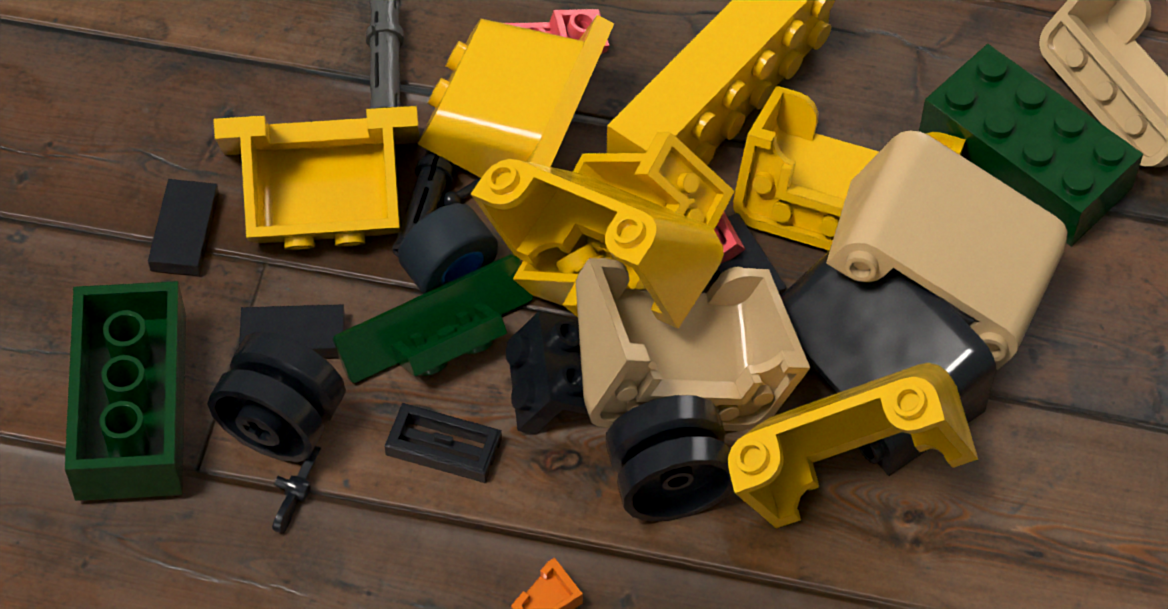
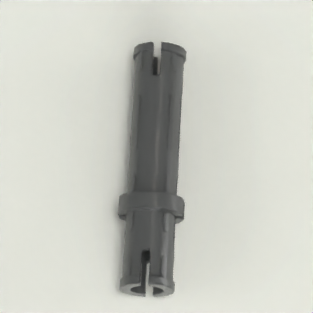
(384, 39)

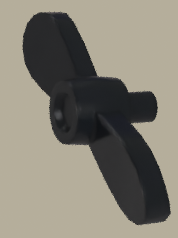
(296, 490)

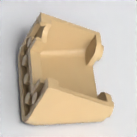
(951, 233)
(728, 349)

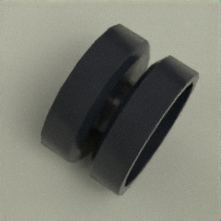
(277, 396)
(670, 458)

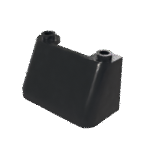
(881, 327)

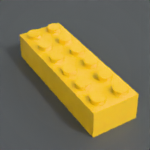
(722, 75)

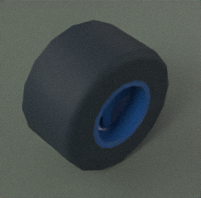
(446, 246)

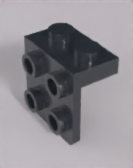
(545, 370)

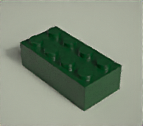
(1033, 140)
(126, 391)

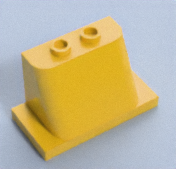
(510, 94)
(319, 175)
(664, 175)

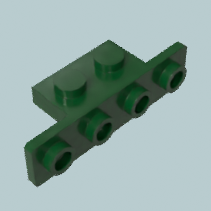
(435, 325)

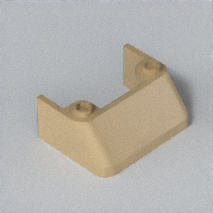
(1110, 72)

